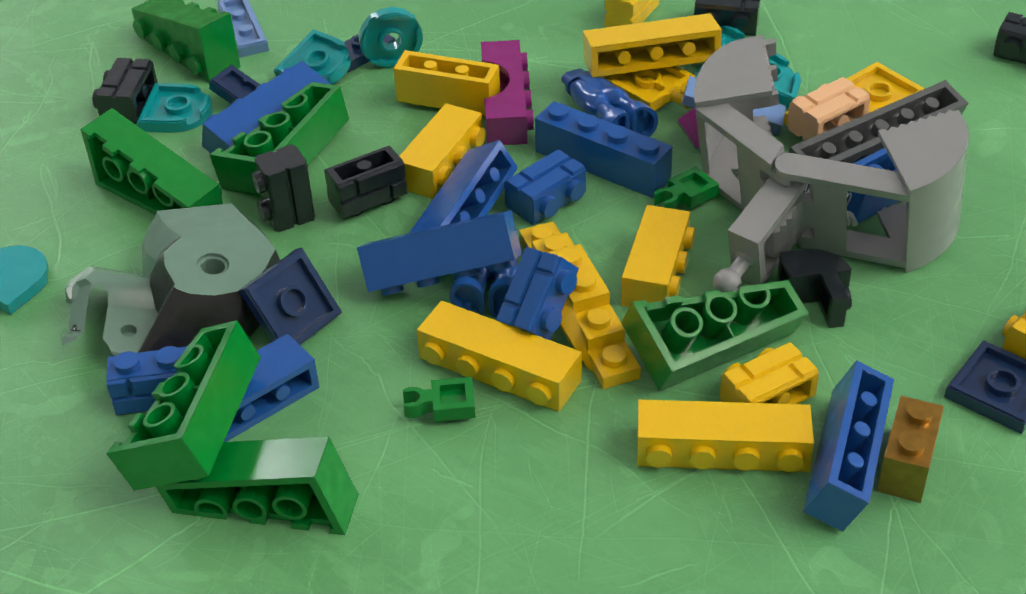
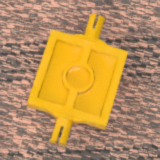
(653, 86)

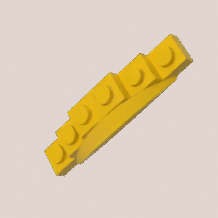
(587, 313)

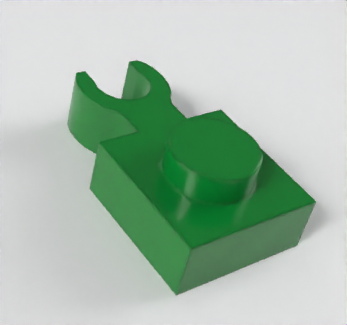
(688, 187)
(447, 400)

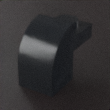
(820, 279)

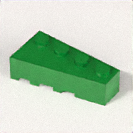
(189, 35)
(306, 120)
(142, 168)
(701, 332)
(191, 411)
(273, 480)

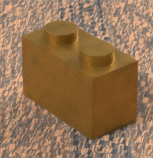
(910, 448)

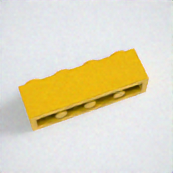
(651, 45)
(500, 355)
(724, 435)

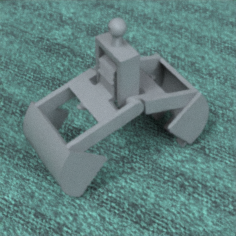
(770, 183)

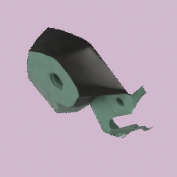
(189, 281)

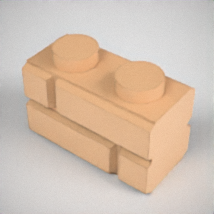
(826, 108)

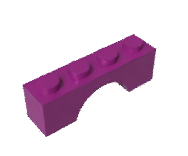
(510, 111)

